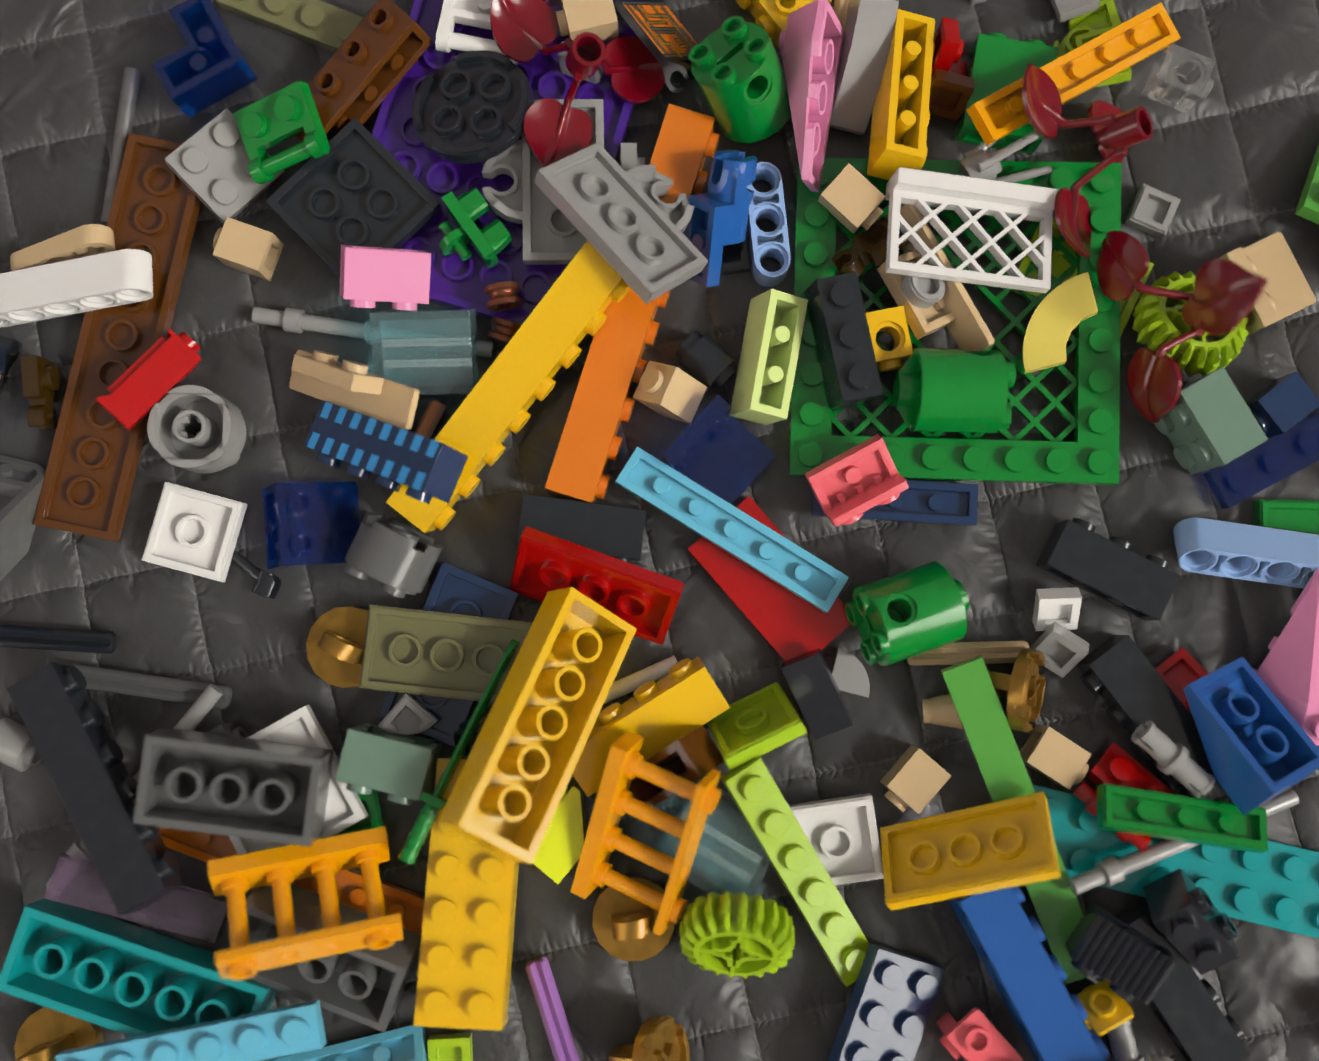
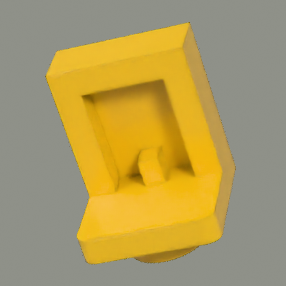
(1104, 1008)

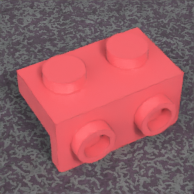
(856, 481)
(975, 1038)

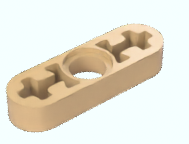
(73, 244)

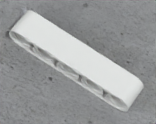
(75, 286)

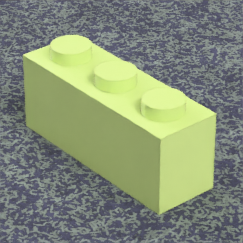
(768, 357)

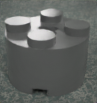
(392, 555)

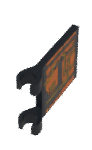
(662, 36)

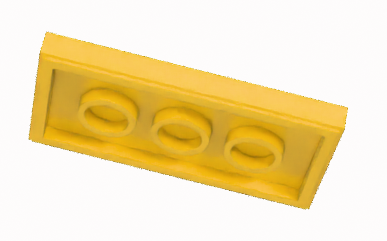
(968, 852)

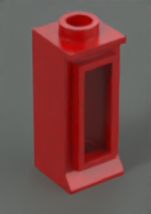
(151, 378)

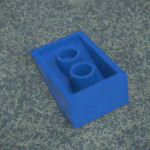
(1249, 735)

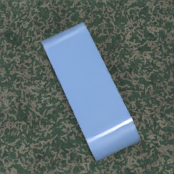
(768, 244)

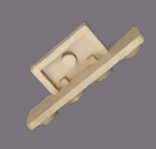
(955, 307)
(353, 387)

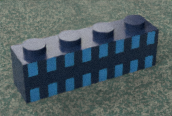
(385, 451)

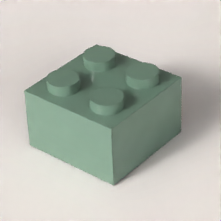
(1210, 423)
(388, 763)

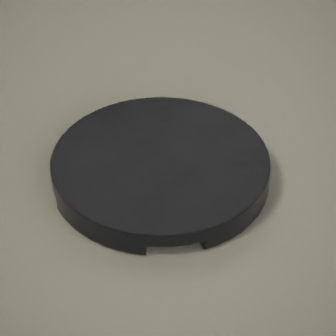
(472, 107)

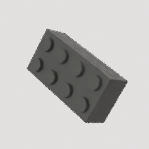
(233, 786)
(353, 983)

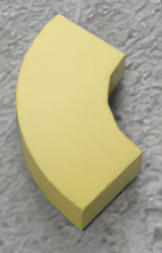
(1054, 321)

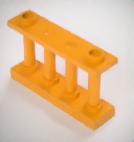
(606, 836)
(278, 869)

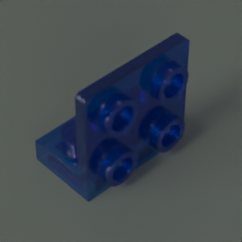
(718, 452)
(309, 522)

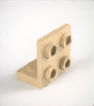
(1286, 285)

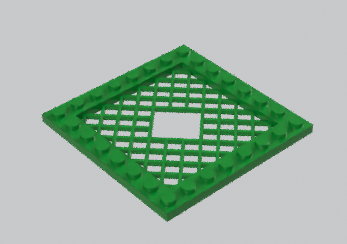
(1096, 347)

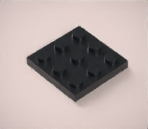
(353, 198)

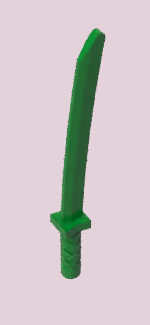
(435, 800)

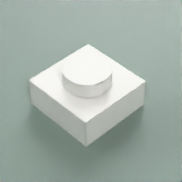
(1057, 605)

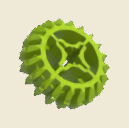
(1161, 324)
(737, 934)

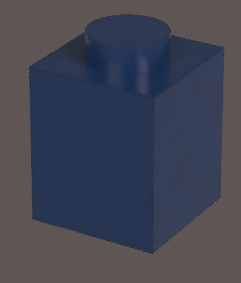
(1283, 404)

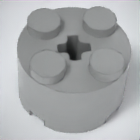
(190, 408)

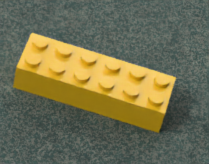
(538, 726)
(465, 930)

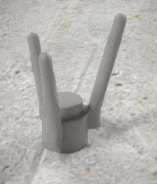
(987, 164)

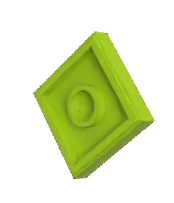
(755, 726)

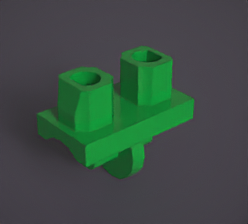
(464, 211)

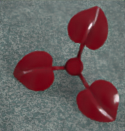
(554, 128)
(1112, 130)
(1219, 303)

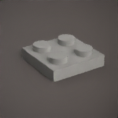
(217, 169)

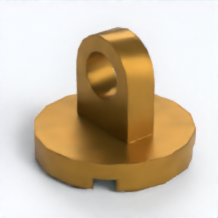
(337, 645)
(1022, 689)
(627, 926)
(51, 1032)
(656, 1041)

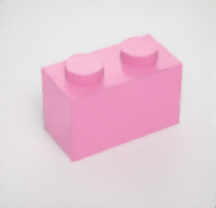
(385, 276)

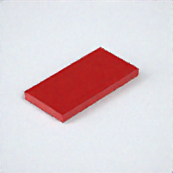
(626, 590)
(776, 613)

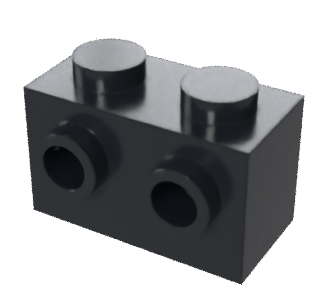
(1191, 921)

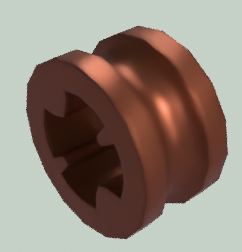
(503, 296)
(503, 329)

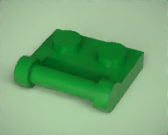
(277, 120)

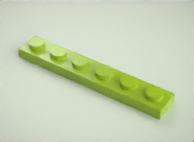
(798, 867)

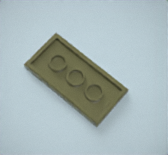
(436, 652)

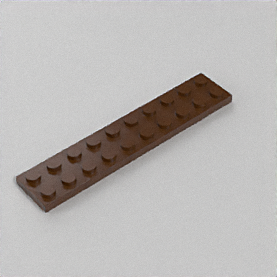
(92, 452)

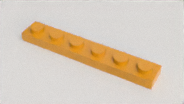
(1078, 70)

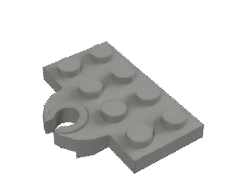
(626, 218)
(546, 231)

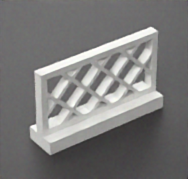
(969, 196)

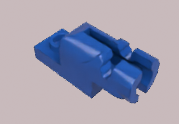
(723, 212)

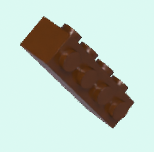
(366, 67)

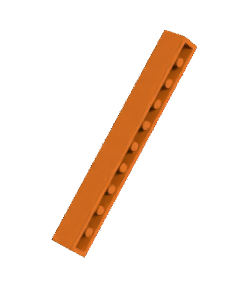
(618, 345)

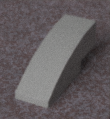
(862, 62)

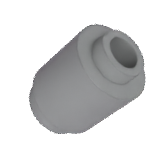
(17, 746)

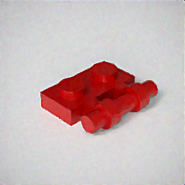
(1118, 769)

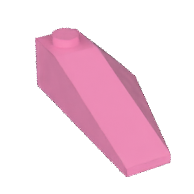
(811, 65)
(1293, 661)

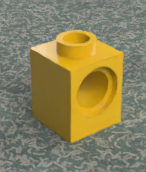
(895, 324)

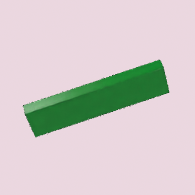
(1180, 818)

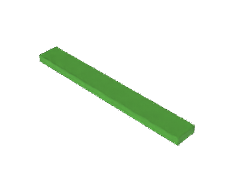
(1007, 779)

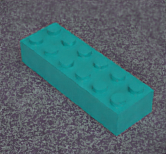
(120, 973)

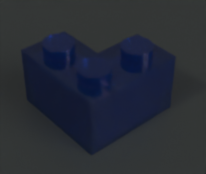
(210, 63)

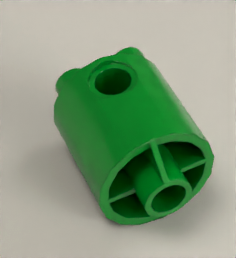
(742, 80)
(954, 390)
(908, 613)

